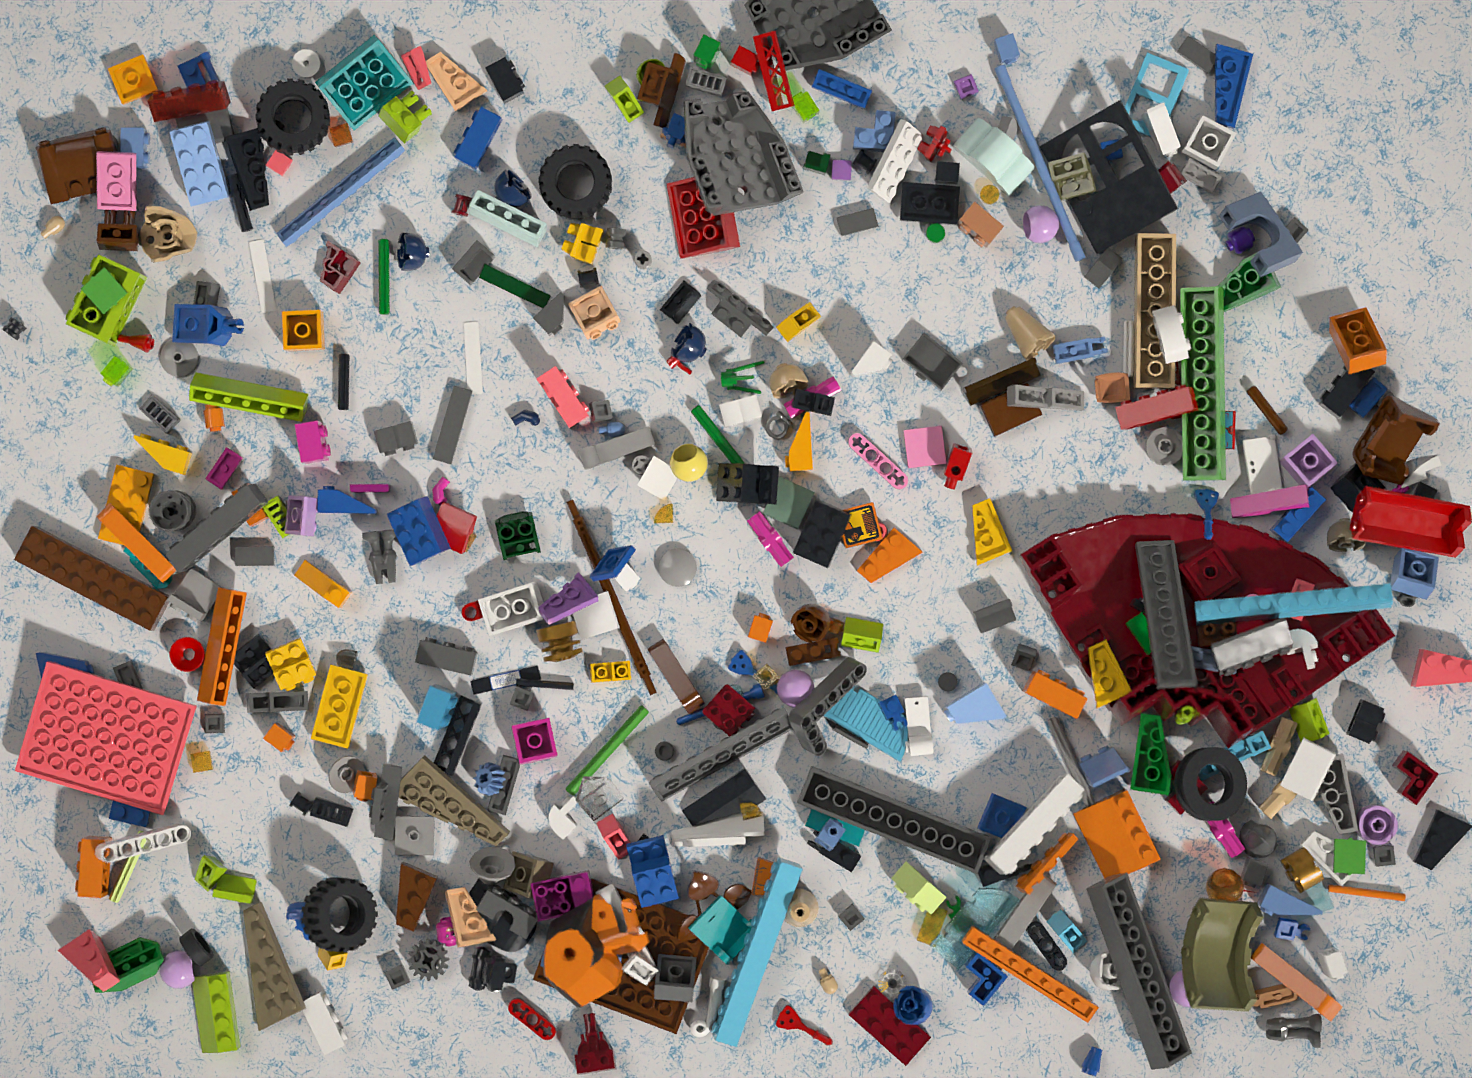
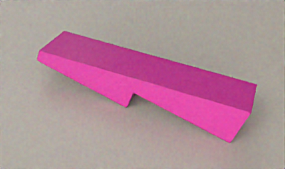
(1269, 501)

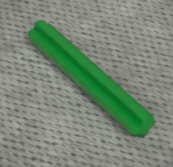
(383, 264)
(716, 435)

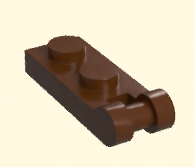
(812, 651)

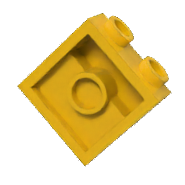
(291, 664)

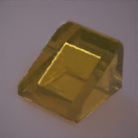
(766, 677)

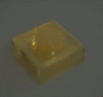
(201, 761)

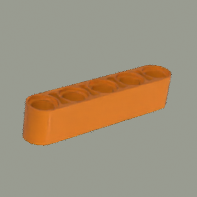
(136, 543)

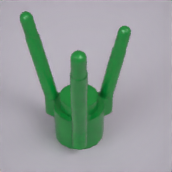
(729, 378)

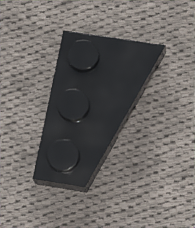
(1439, 839)

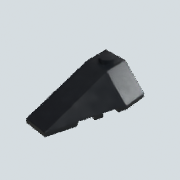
(725, 799)

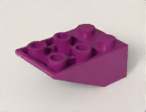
(561, 894)

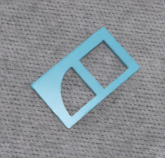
(1173, 95)

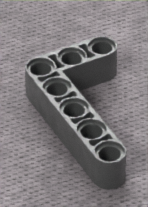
(820, 701)

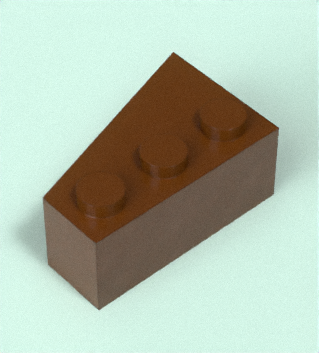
(413, 895)

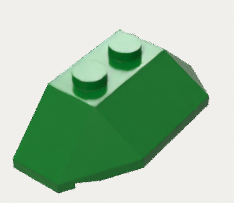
(134, 963)

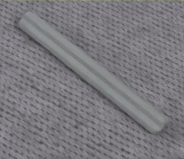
(1070, 760)

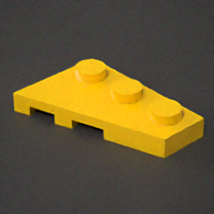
(988, 533)
(1106, 675)

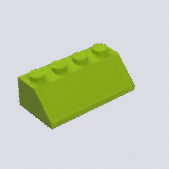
(216, 1013)

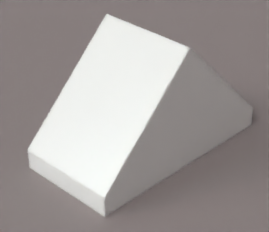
(640, 968)

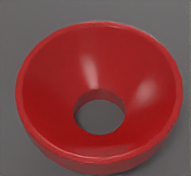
(177, 654)

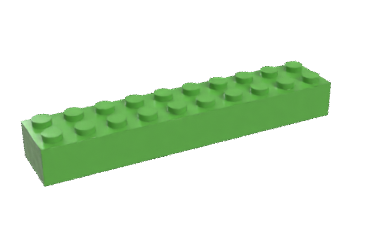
(1205, 372)

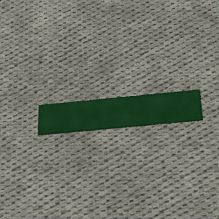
(514, 286)

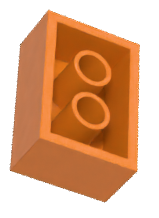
(1357, 340)
(1055, 693)
(93, 873)

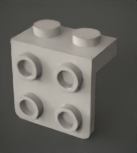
(194, 595)

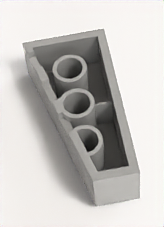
(1337, 796)

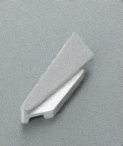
(717, 833)

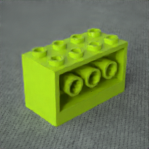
(109, 325)

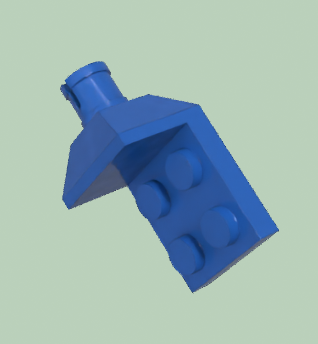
(204, 324)

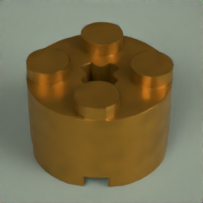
(1302, 870)

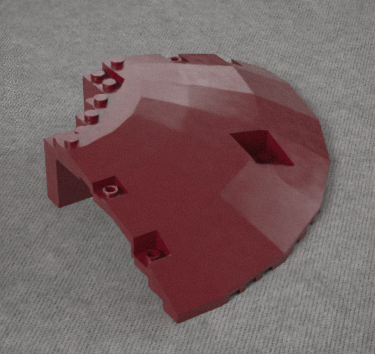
(1098, 576)

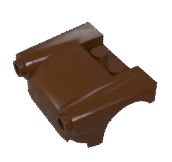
(71, 163)

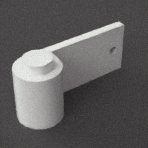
(918, 726)

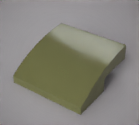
(1072, 176)

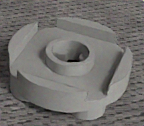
(1160, 456)

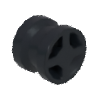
(14, 328)

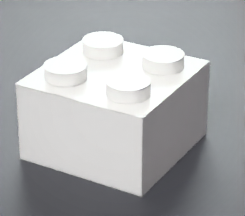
(1208, 142)

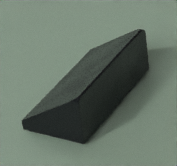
(680, 302)

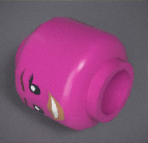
(445, 932)

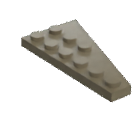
(443, 798)
(272, 980)

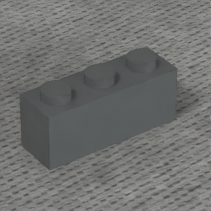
(446, 656)

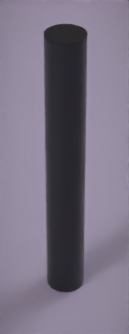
(544, 684)

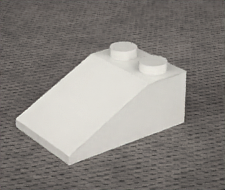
(511, 608)

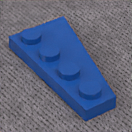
(1230, 81)

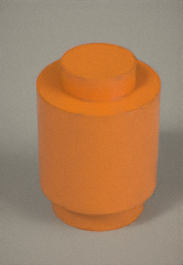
(213, 418)

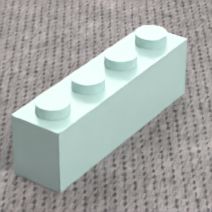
(507, 218)

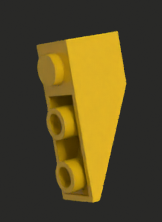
(168, 457)

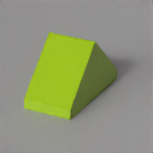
(209, 872)

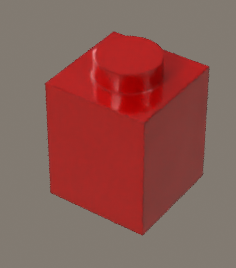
(745, 61)

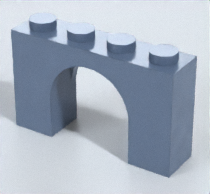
(1258, 211)

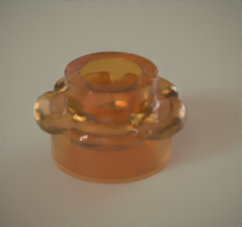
(836, 626)

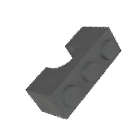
(495, 901)

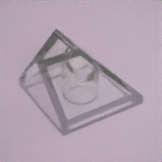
(597, 796)

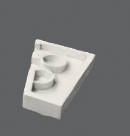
(1323, 853)

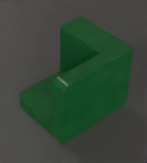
(816, 162)

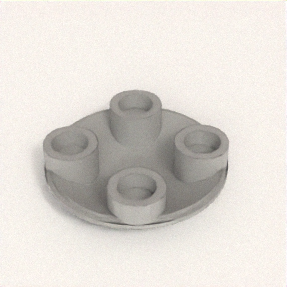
(677, 567)

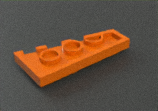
(1047, 863)

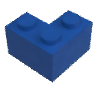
(989, 978)

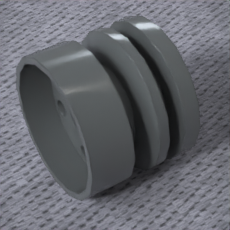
(162, 514)

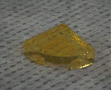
(665, 514)
(750, 811)

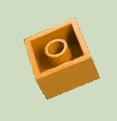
(303, 330)

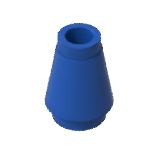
(1092, 1062)

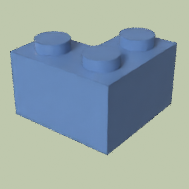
(876, 138)

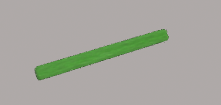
(608, 748)

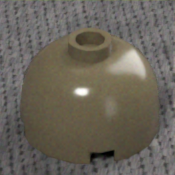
(1340, 537)

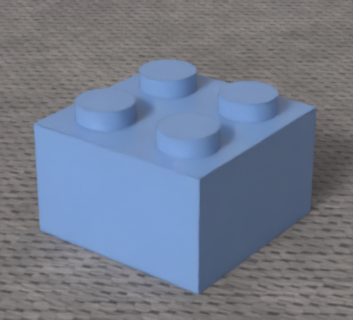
(1414, 573)

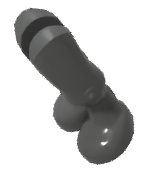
(382, 561)

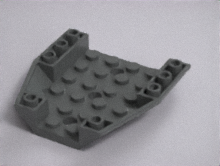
(830, 36)
(757, 153)

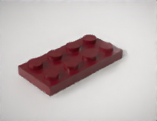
(878, 1018)

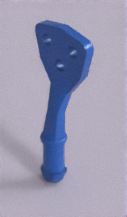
(1206, 507)
(749, 669)

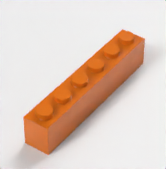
(221, 646)

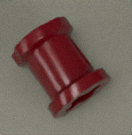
(461, 212)

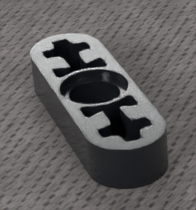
(1059, 954)

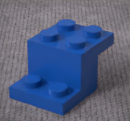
(652, 871)

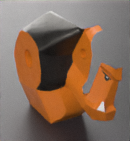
(584, 949)

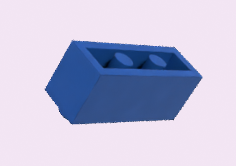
(477, 138)
(1294, 519)

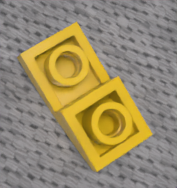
(610, 671)

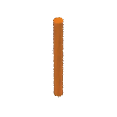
(1366, 892)

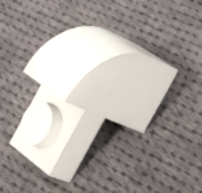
(1304, 642)
(559, 820)

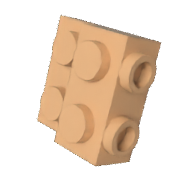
(594, 313)

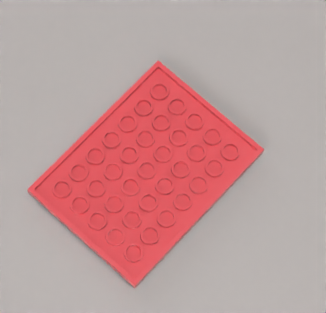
(105, 738)

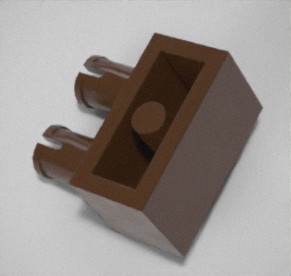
(118, 236)
(1214, 633)

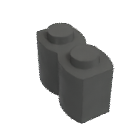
(395, 438)

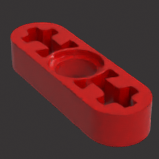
(517, 1014)

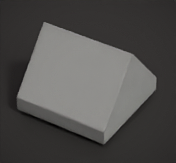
(1008, 126)

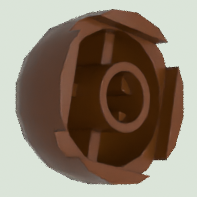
(811, 622)

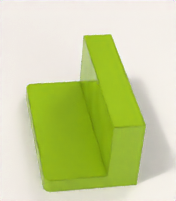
(862, 634)
(1310, 720)
(235, 888)

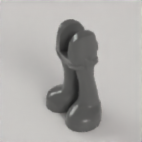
(1279, 1030)

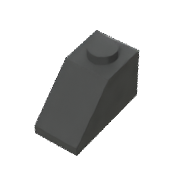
(552, 315)

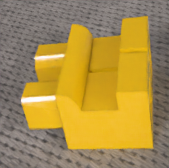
(585, 234)

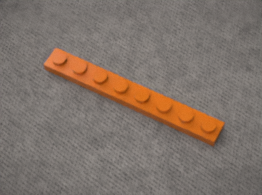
(1030, 974)

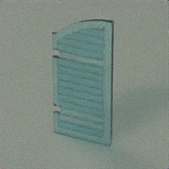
(984, 913)

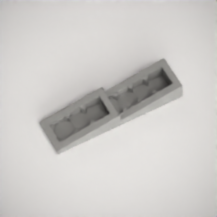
(1045, 398)

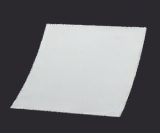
(658, 478)

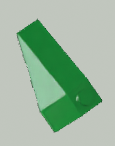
(1246, 285)
(1151, 762)

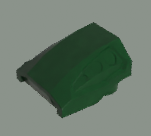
(517, 534)

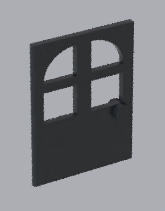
(1125, 203)

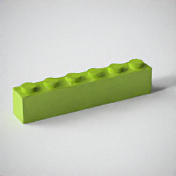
(248, 397)

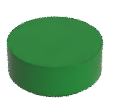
(935, 233)

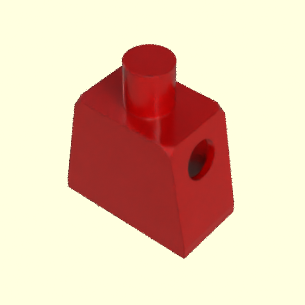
(958, 457)

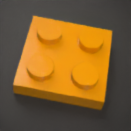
(133, 79)

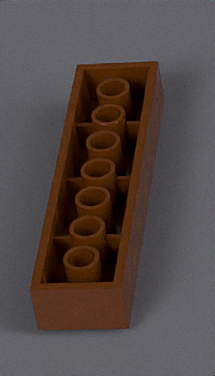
(92, 578)

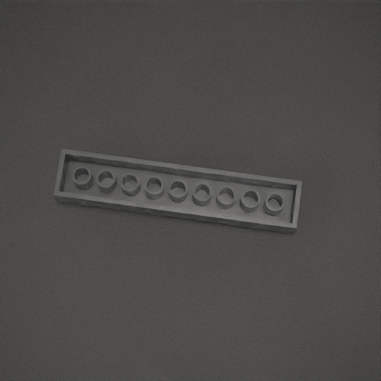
(894, 820)
(1139, 971)

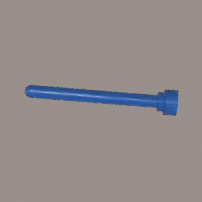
(755, 692)

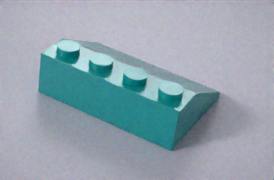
(364, 82)

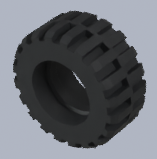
(292, 91)
(549, 181)
(360, 920)

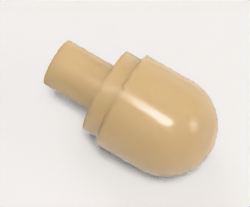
(53, 226)
(827, 982)

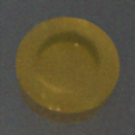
(989, 194)

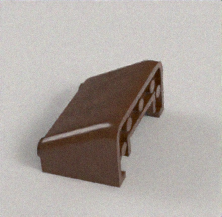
(1391, 438)

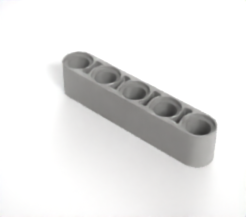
(1024, 913)

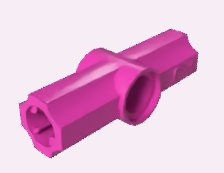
(827, 387)
(770, 539)
(1225, 834)

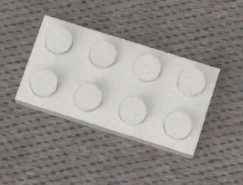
(895, 161)

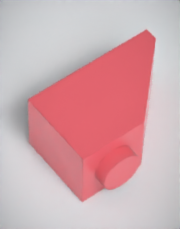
(614, 835)

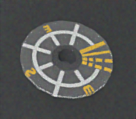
(891, 982)

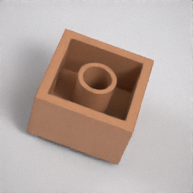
(979, 225)

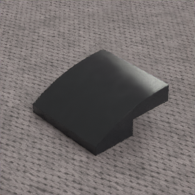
(253, 662)

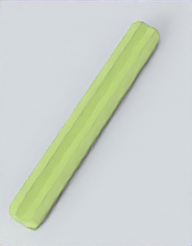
(124, 875)

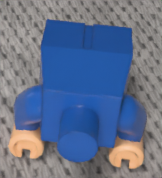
(675, 132)

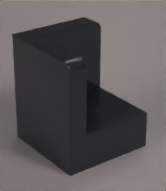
(947, 172)

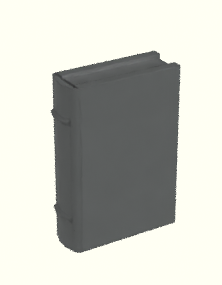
(219, 122)

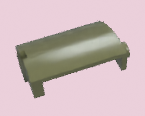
(1218, 954)

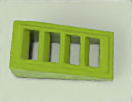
(275, 500)

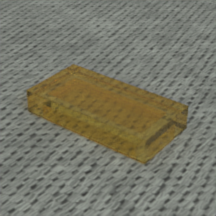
(931, 925)

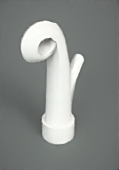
(715, 1000)

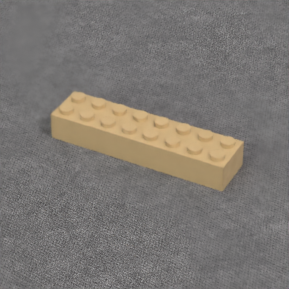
(1152, 291)

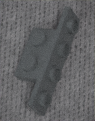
(735, 313)
(385, 802)

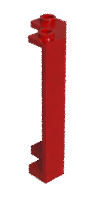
(1410, 521)

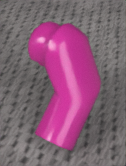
(438, 494)

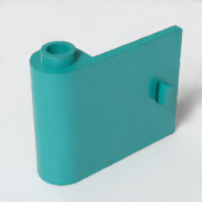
(722, 929)

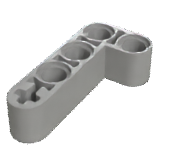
(616, 448)

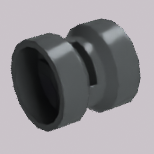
(615, 238)

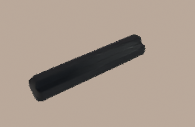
(343, 382)

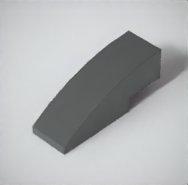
(277, 701)

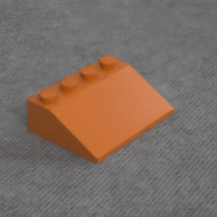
(1116, 835)

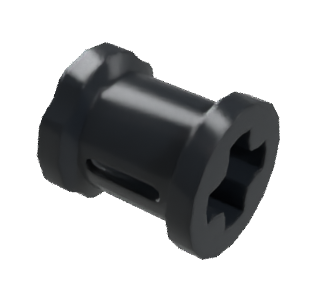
(864, 161)
(588, 277)
(301, 803)

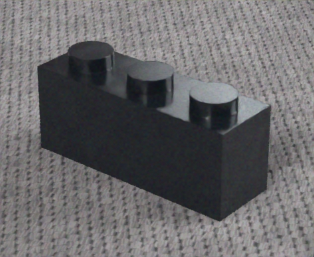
(1344, 391)

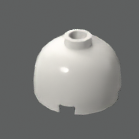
(1103, 972)

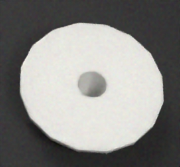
(306, 63)

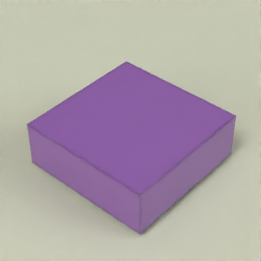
(966, 86)
(841, 169)

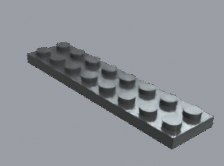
(1165, 614)
(721, 755)

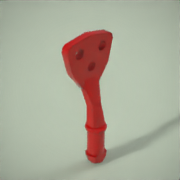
(797, 1024)

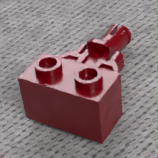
(594, 1053)

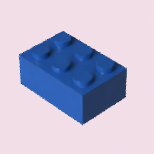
(418, 531)

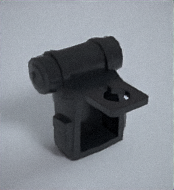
(489, 971)

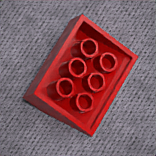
(695, 227)

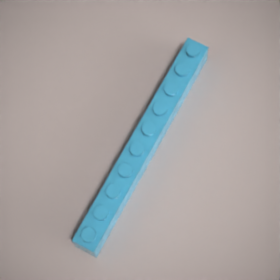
(1293, 604)
(757, 951)

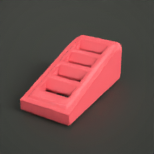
(417, 68)

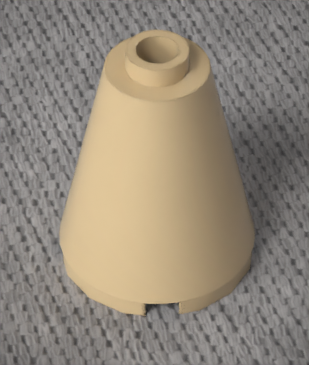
(1028, 332)
(808, 903)

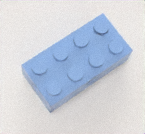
(199, 163)

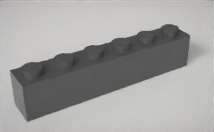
(216, 528)

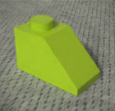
(624, 99)

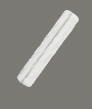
(1128, 352)

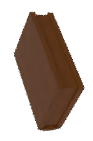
(1004, 417)

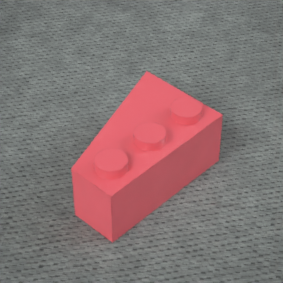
(563, 396)
(1440, 669)
(91, 959)

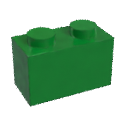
(706, 52)

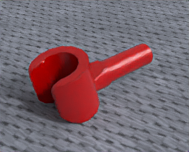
(672, 362)

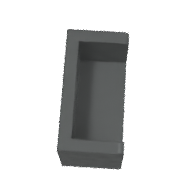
(473, 262)

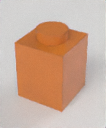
(760, 627)
(280, 737)
(364, 785)

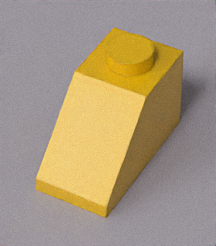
(798, 321)

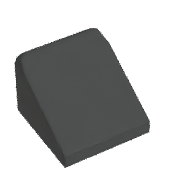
(1024, 657)

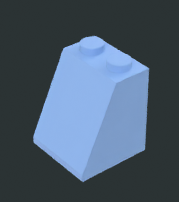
(974, 706)

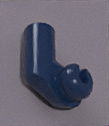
(528, 416)

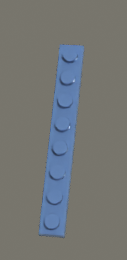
(340, 192)

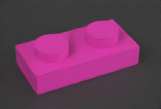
(224, 468)

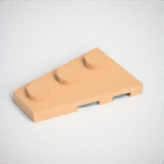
(453, 81)
(466, 921)

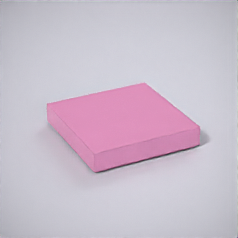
(924, 447)

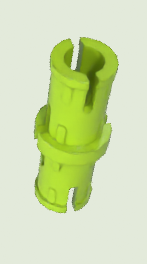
(1184, 715)

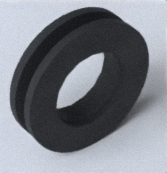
(1186, 784)

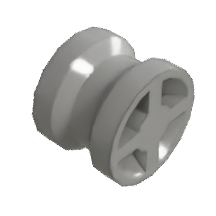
(640, 464)

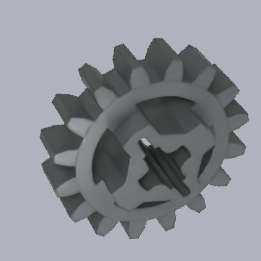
(432, 968)

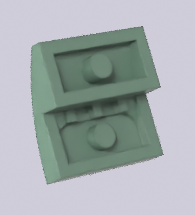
(791, 503)

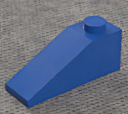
(339, 502)

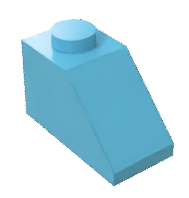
(1067, 931)

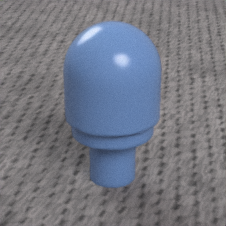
(613, 429)

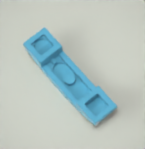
(1242, 750)

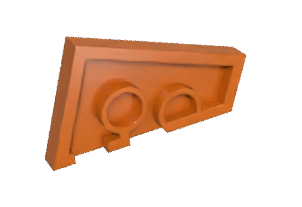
(888, 555)

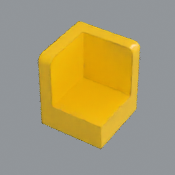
(332, 959)

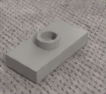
(1201, 175)

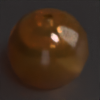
(1225, 885)

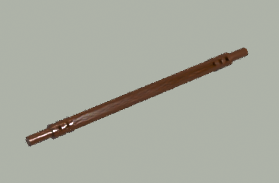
(606, 585)

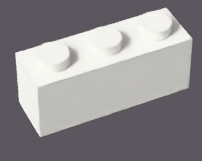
(324, 1023)

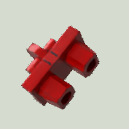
(938, 136)

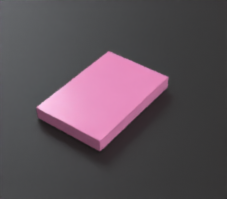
(116, 181)

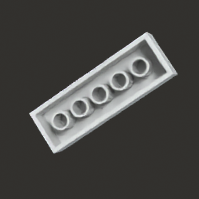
(1034, 824)

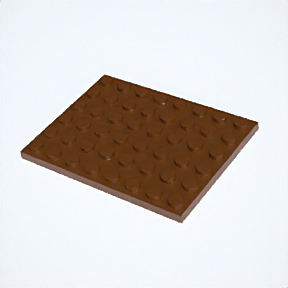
(633, 996)

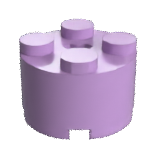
(1379, 834)

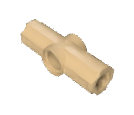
(1280, 746)
(1277, 799)

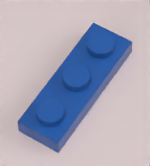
(841, 89)

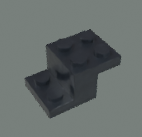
(747, 483)

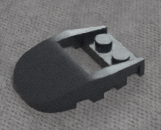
(505, 938)

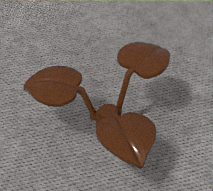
(699, 889)

